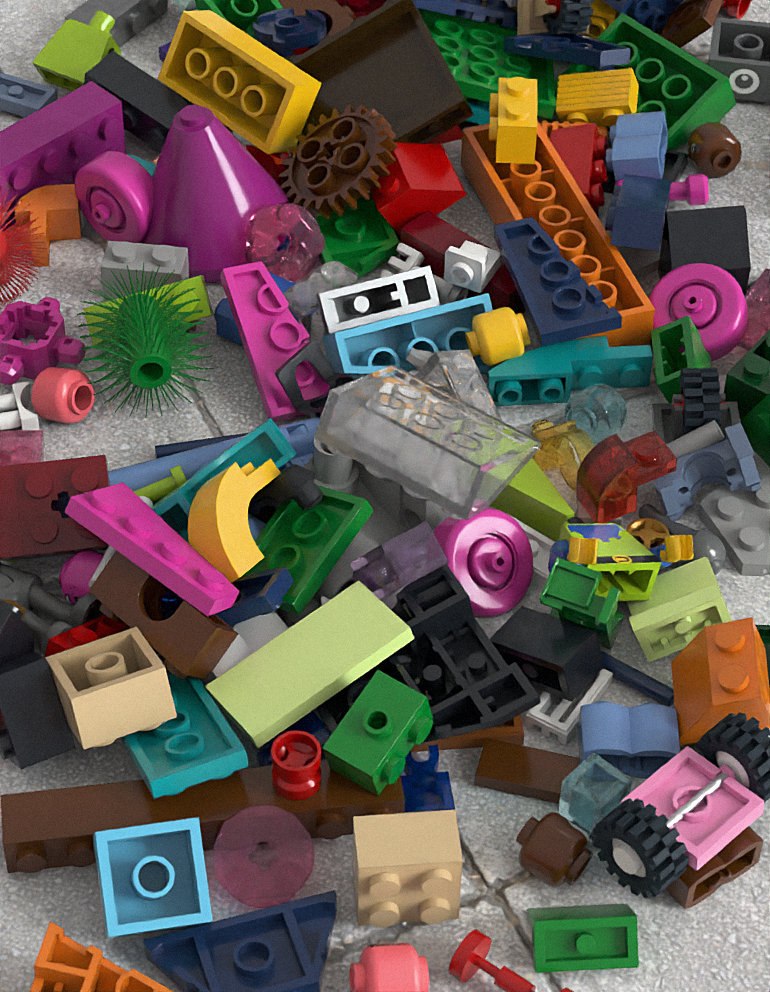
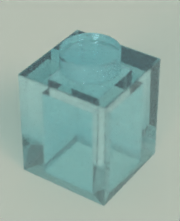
(592, 792)

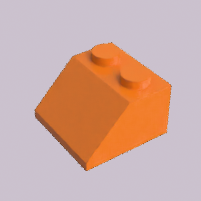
(718, 676)

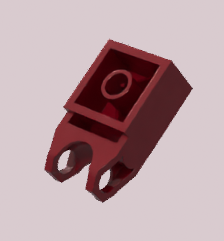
(28, 501)

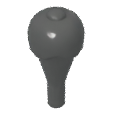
(704, 541)

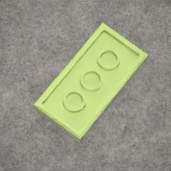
(309, 663)

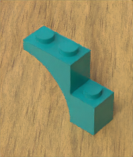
(256, 447)

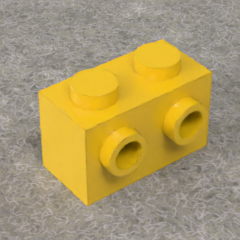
(514, 120)

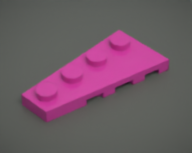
(269, 337)
(150, 543)

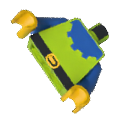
(618, 556)

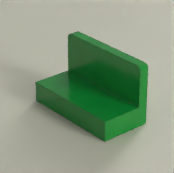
(583, 937)

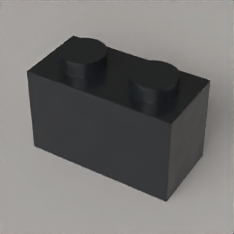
(550, 652)
(31, 713)

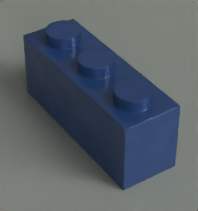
(638, 212)

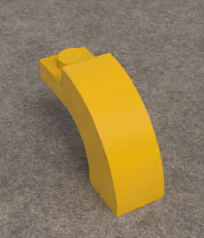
(220, 518)

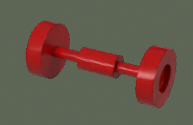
(472, 955)

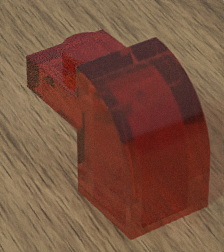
(615, 469)

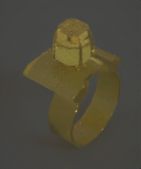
(556, 449)

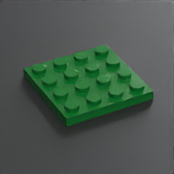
(478, 58)

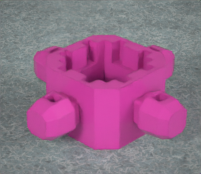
(46, 326)

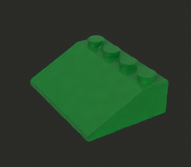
(668, 80)

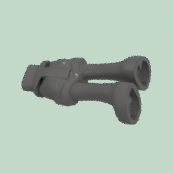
(28, 592)

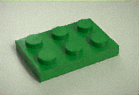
(310, 542)

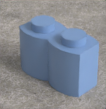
(638, 145)
(631, 738)

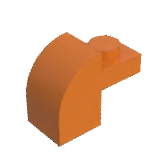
(58, 217)

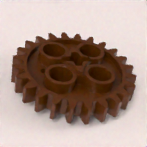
(338, 161)

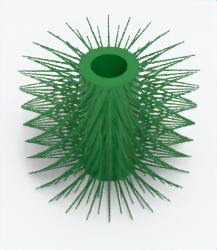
(145, 340)

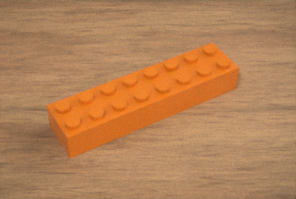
(560, 208)

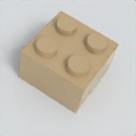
(112, 688)
(406, 868)

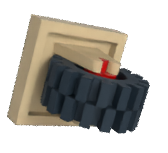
(554, 16)

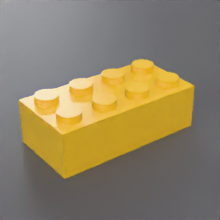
(239, 81)

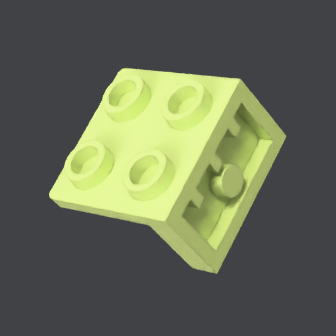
(678, 609)

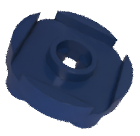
(287, 31)

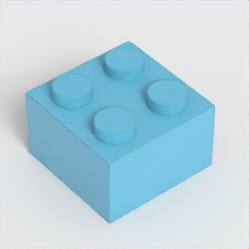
(152, 877)

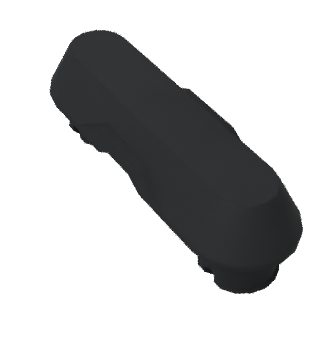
(292, 483)

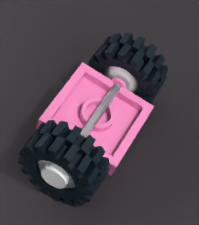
(688, 807)

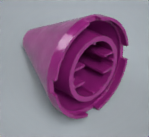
(207, 193)

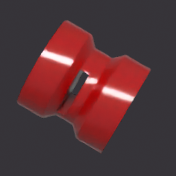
(296, 765)

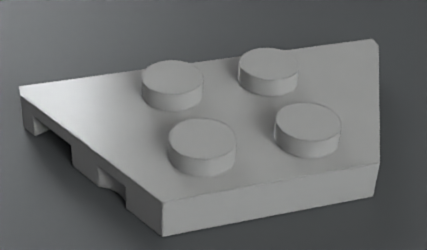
(742, 523)

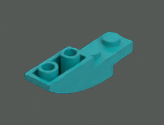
(556, 369)

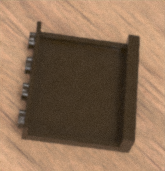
(390, 66)

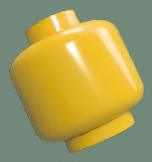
(498, 336)

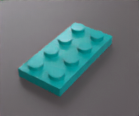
(189, 747)

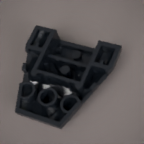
(447, 662)

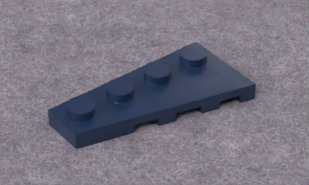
(478, 10)
(550, 287)

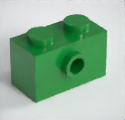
(668, 358)
(379, 733)

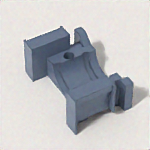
(723, 463)

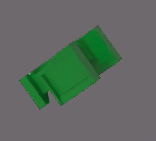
(573, 598)

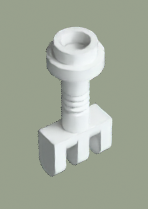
(447, 291)

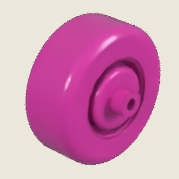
(116, 196)
(711, 301)
(488, 559)

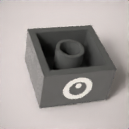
(743, 55)

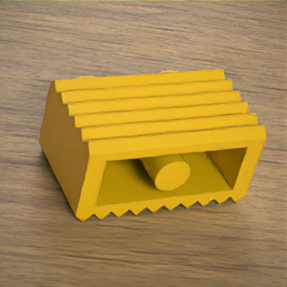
(597, 96)

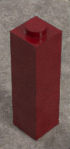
(434, 236)

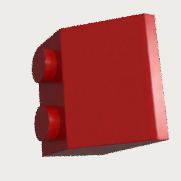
(417, 182)

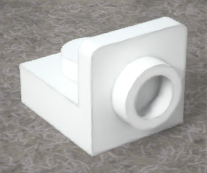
(471, 265)

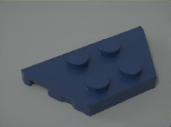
(251, 952)

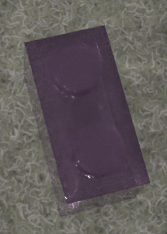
(399, 561)

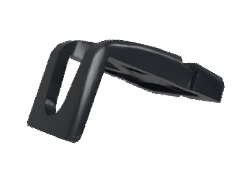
(314, 356)

